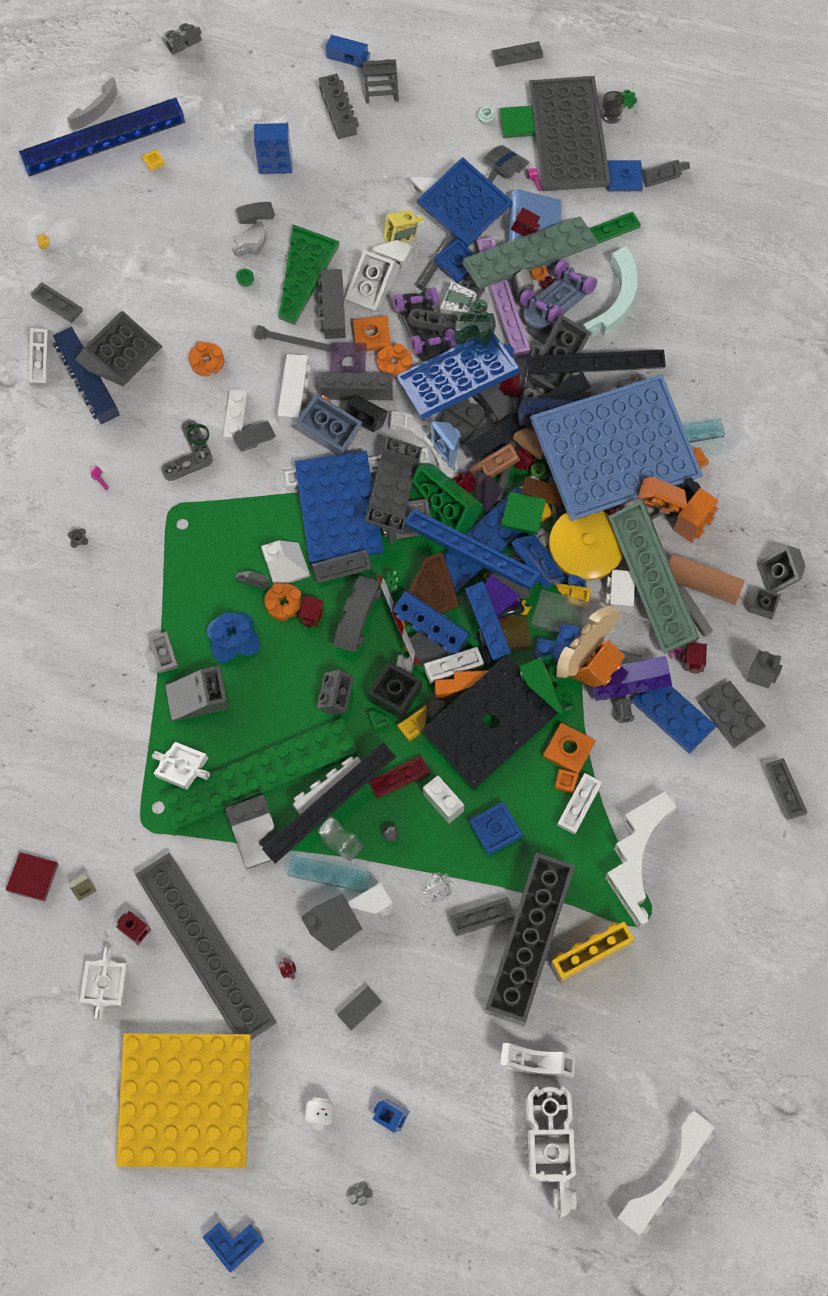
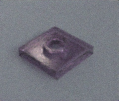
(340, 351)

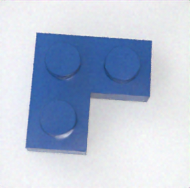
(566, 636)
(233, 1251)

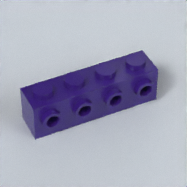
(636, 678)

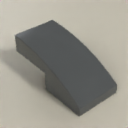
(251, 212)
(254, 435)

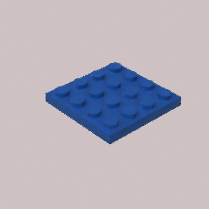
(464, 202)

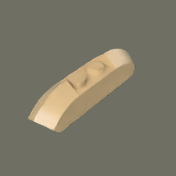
(583, 647)

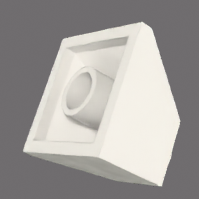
(285, 561)

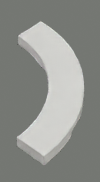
(422, 430)

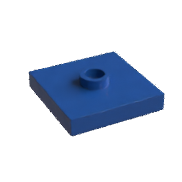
(625, 175)
(451, 260)
(495, 828)

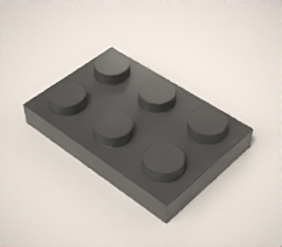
(731, 714)

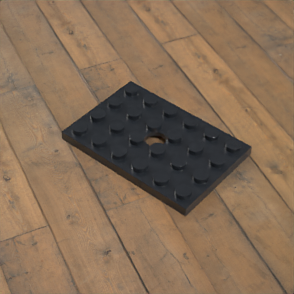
(465, 740)

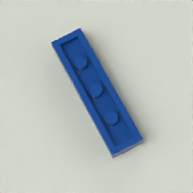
(488, 621)

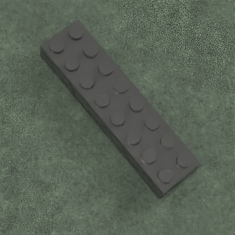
(529, 939)

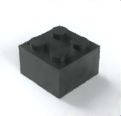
(395, 691)

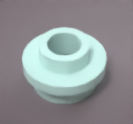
(486, 115)

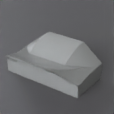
(161, 654)

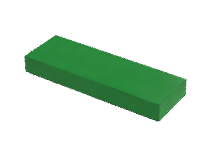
(615, 227)

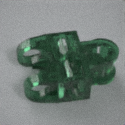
(475, 323)

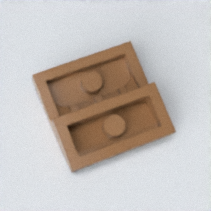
(528, 439)

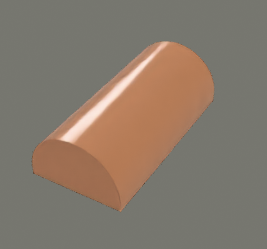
(706, 579)

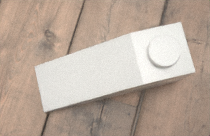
(40, 354)

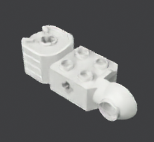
(552, 1144)

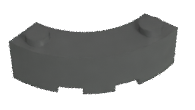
(496, 404)
(357, 610)

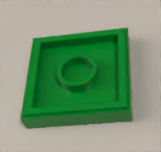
(517, 121)
(523, 513)

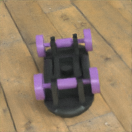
(423, 341)

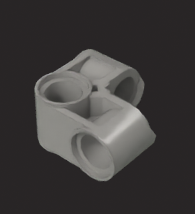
(521, 282)

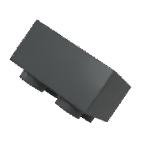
(764, 603)

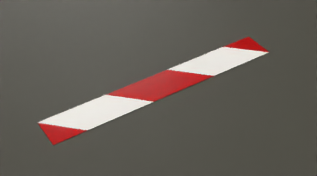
(399, 623)

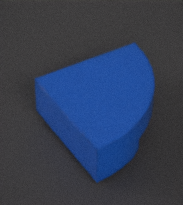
(576, 581)

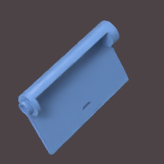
(546, 207)

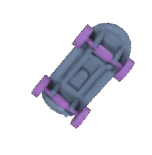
(557, 297)

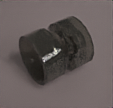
(612, 107)

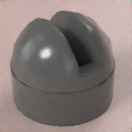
(391, 833)

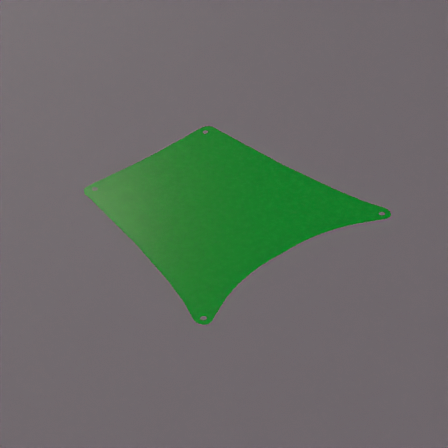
(278, 691)

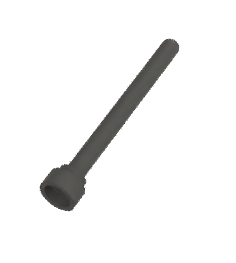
(263, 333)

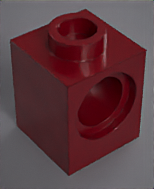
(525, 222)
(311, 612)

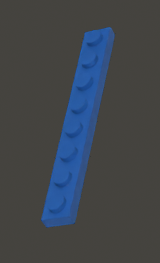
(472, 549)

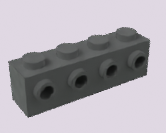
(337, 106)
(333, 304)
(349, 385)

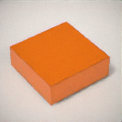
(566, 781)

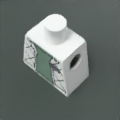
(457, 299)

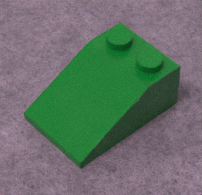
(543, 679)

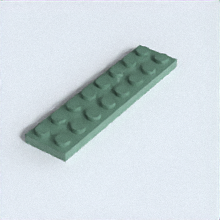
(529, 252)
(654, 577)

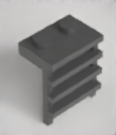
(380, 68)

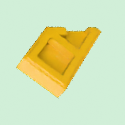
(575, 592)

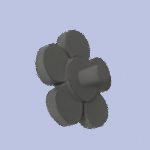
(360, 1194)

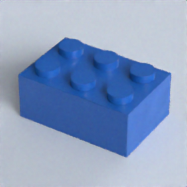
(273, 148)

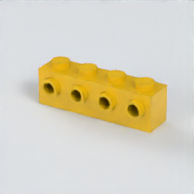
(592, 952)

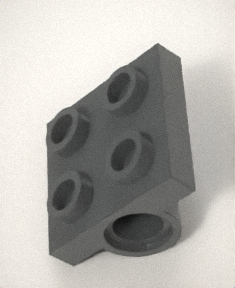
(184, 36)

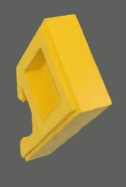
(413, 724)

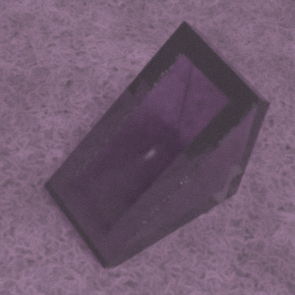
(486, 490)

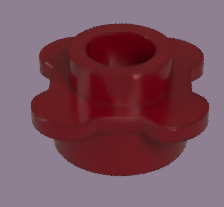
(287, 968)

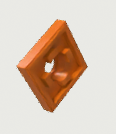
(374, 342)
(571, 761)

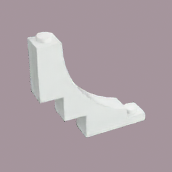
(627, 877)

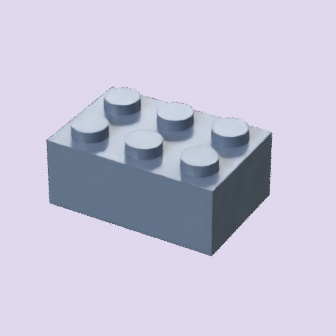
(328, 425)

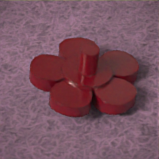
(548, 281)

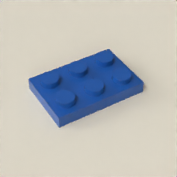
(539, 559)

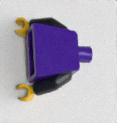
(504, 598)

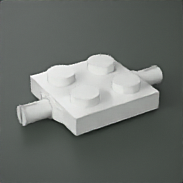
(180, 765)
(103, 983)

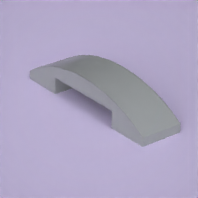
(96, 109)

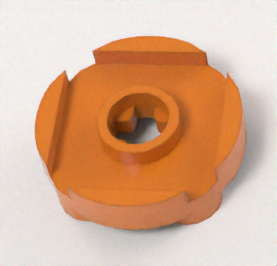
(204, 350)
(392, 352)
(281, 591)

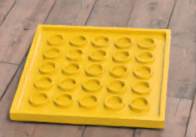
(184, 1100)

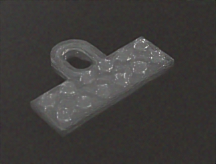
(554, 609)

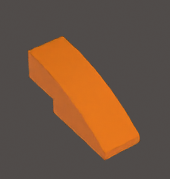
(455, 687)

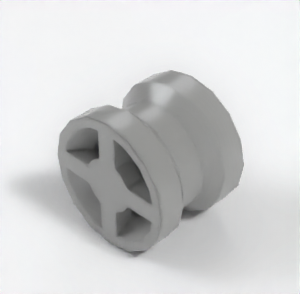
(405, 664)

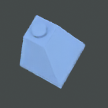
(446, 441)

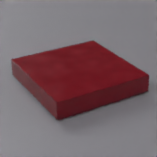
(32, 877)

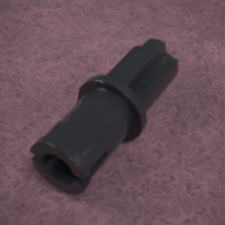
(486, 656)

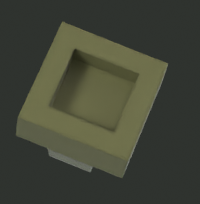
(82, 887)

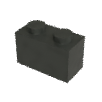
(367, 412)

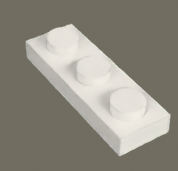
(235, 413)
(459, 662)
(579, 803)

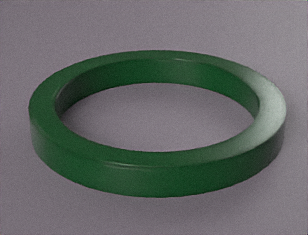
(196, 426)

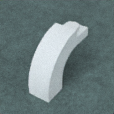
(538, 1062)

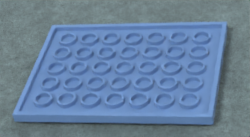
(611, 443)

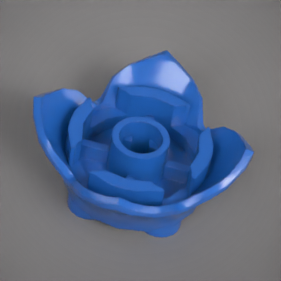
(243, 642)

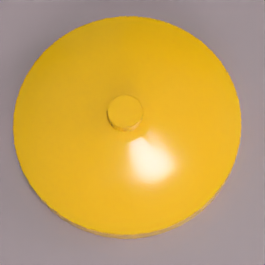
(585, 546)

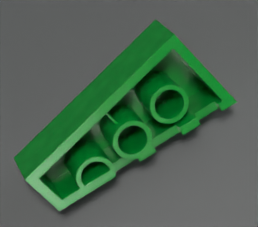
(450, 500)

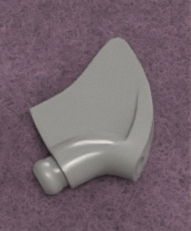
(250, 241)

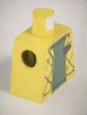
(402, 226)

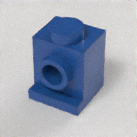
(382, 1115)

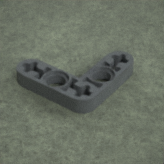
(194, 457)

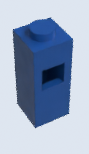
(347, 51)

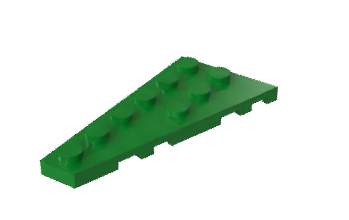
(306, 258)

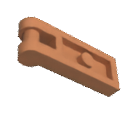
(497, 461)

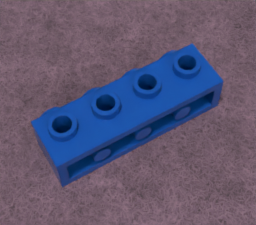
(431, 622)

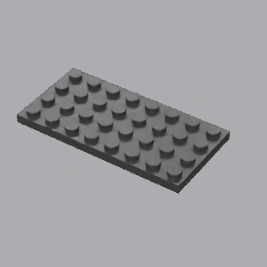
(569, 133)

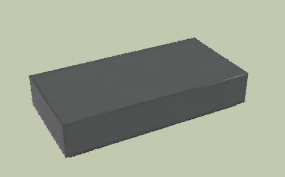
(359, 1008)

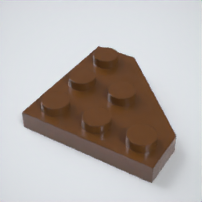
(435, 585)

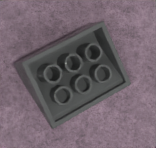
(118, 350)

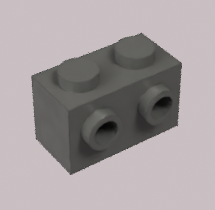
(335, 692)

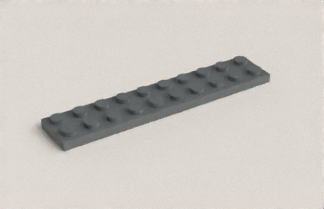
(205, 948)

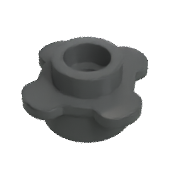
(74, 534)

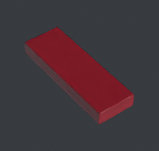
(399, 777)

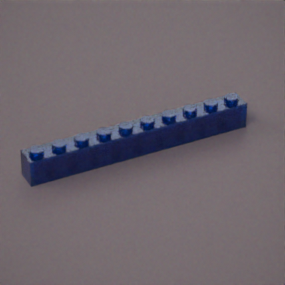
(102, 136)

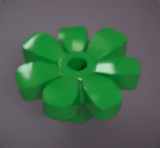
(629, 98)
(393, 581)

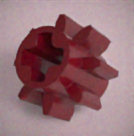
(526, 460)
(466, 481)

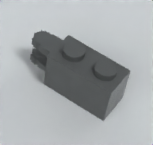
(764, 669)

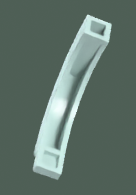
(626, 270)

